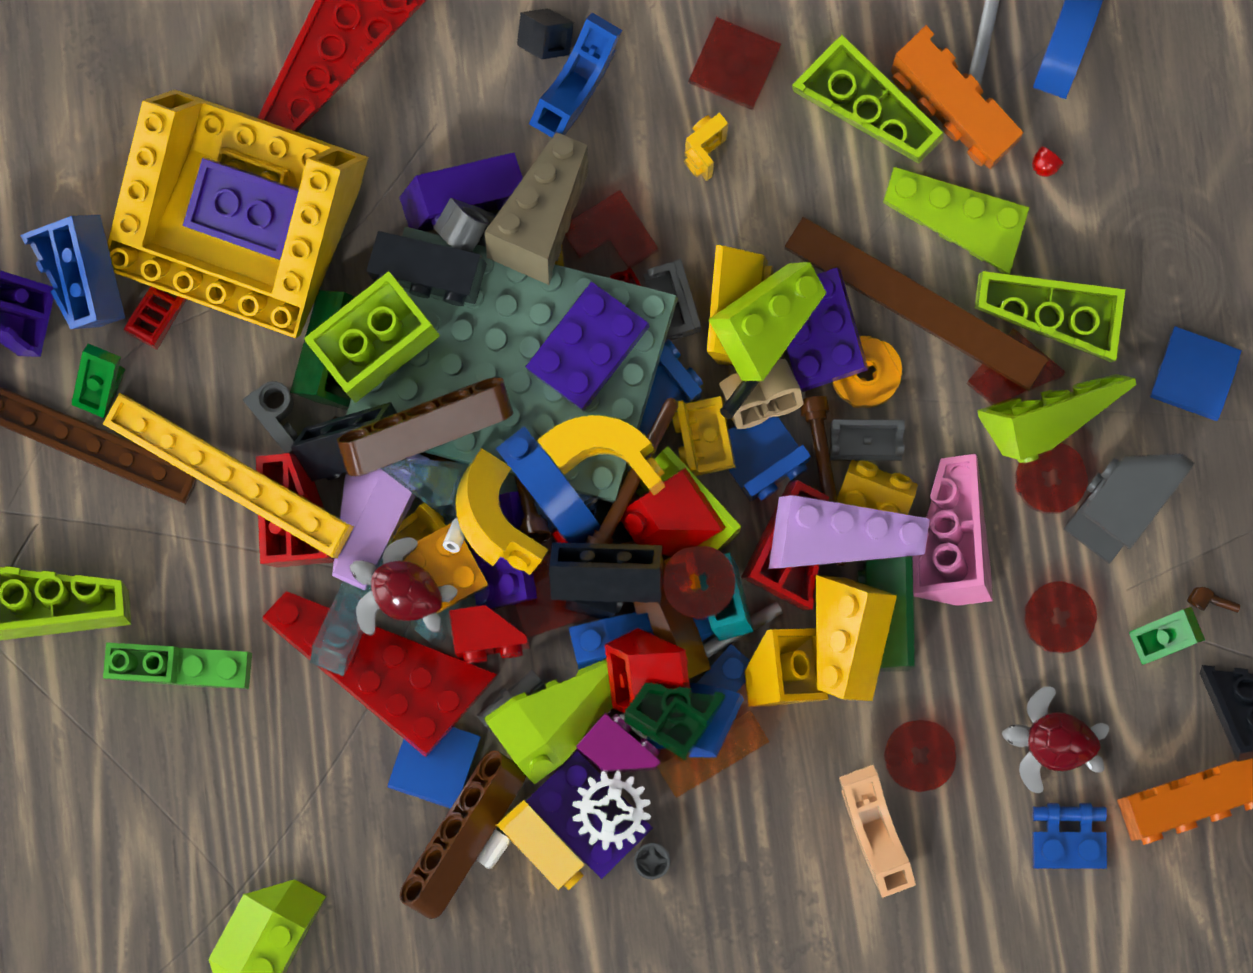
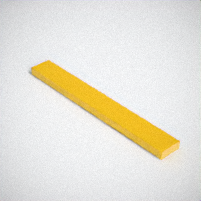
(228, 475)

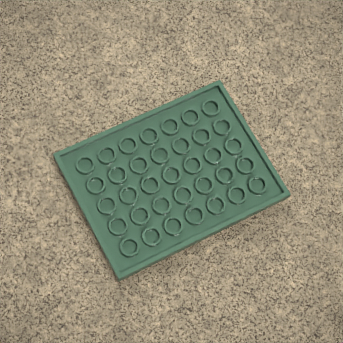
(501, 337)

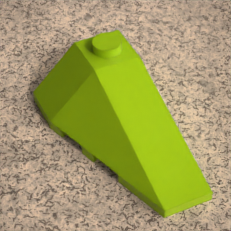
(1038, 426)

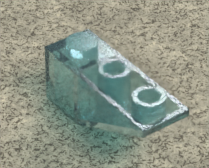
(339, 631)

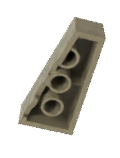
(539, 211)

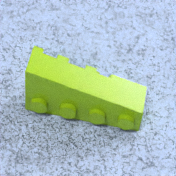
(865, 98)

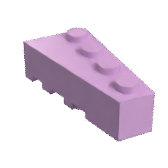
(832, 532)

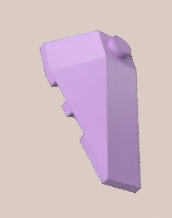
(376, 509)

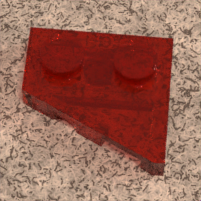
(998, 389)

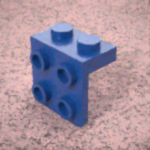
(670, 382)
(765, 458)

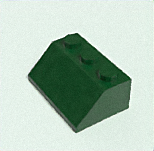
(311, 376)
(895, 577)

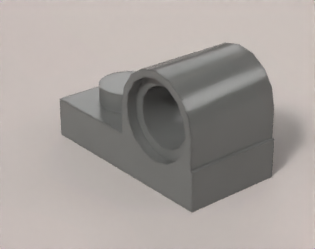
(463, 225)
(271, 418)

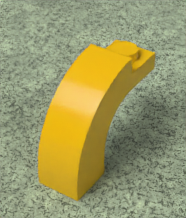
(596, 435)
(483, 520)

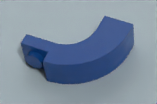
(1067, 46)
(578, 79)
(548, 487)

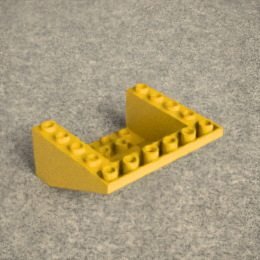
(157, 187)

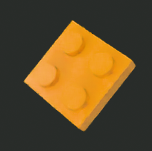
(448, 567)

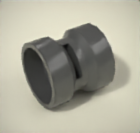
(652, 861)

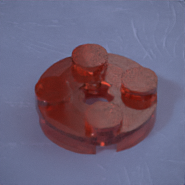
(1055, 498)
(696, 561)
(1068, 598)
(940, 756)

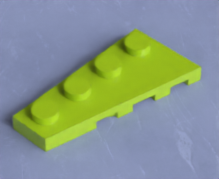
(972, 220)

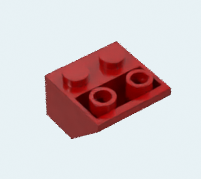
(482, 632)
(643, 659)

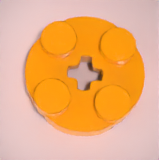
(885, 379)

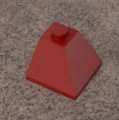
(673, 517)

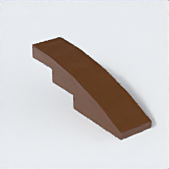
(676, 629)

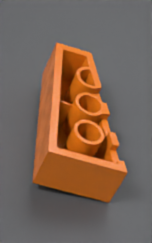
(954, 99)
(1188, 800)

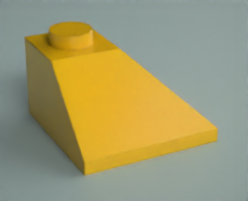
(784, 669)

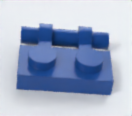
(1069, 849)

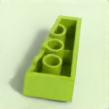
(1060, 310)
(58, 603)

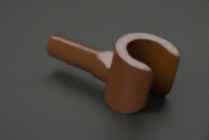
(1202, 596)

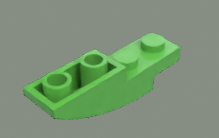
(177, 665)

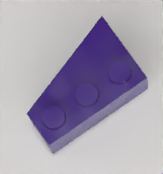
(478, 183)
(24, 314)

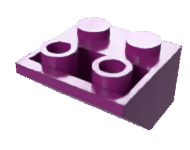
(614, 749)

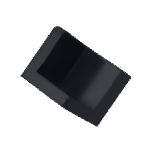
(545, 33)

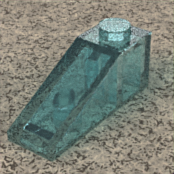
(430, 481)

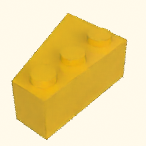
(850, 636)

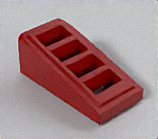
(153, 339)

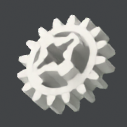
(614, 793)

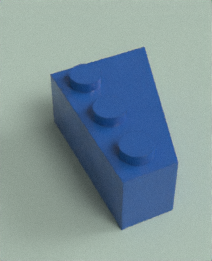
(80, 270)

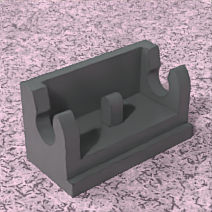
(673, 280)
(866, 440)

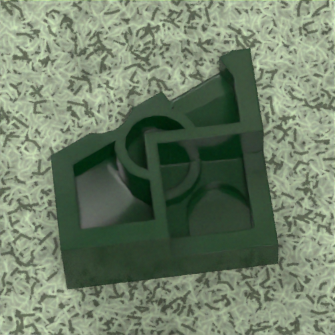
(673, 716)

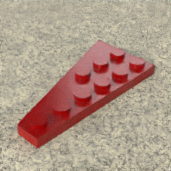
(328, 52)
(397, 679)

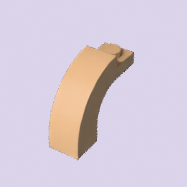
(876, 831)

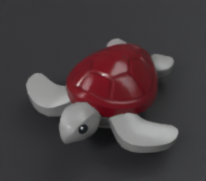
(399, 589)
(1054, 741)

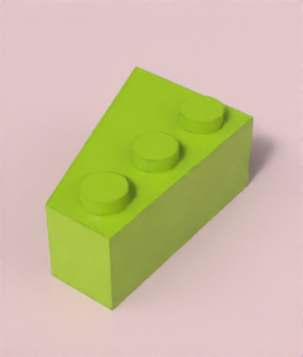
(767, 319)

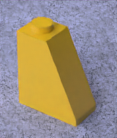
(542, 846)

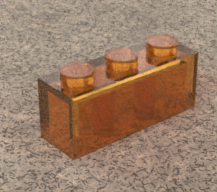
(741, 741)

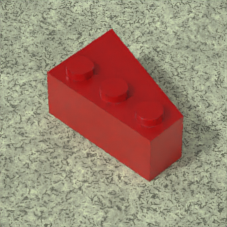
(277, 545)
(788, 583)

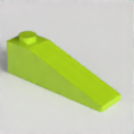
(548, 725)

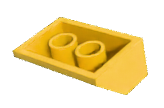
(733, 276)

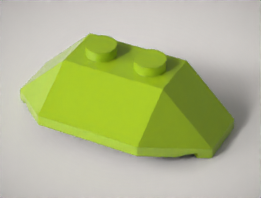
(267, 929)

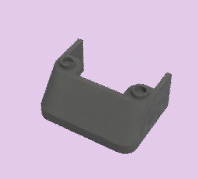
(1126, 501)

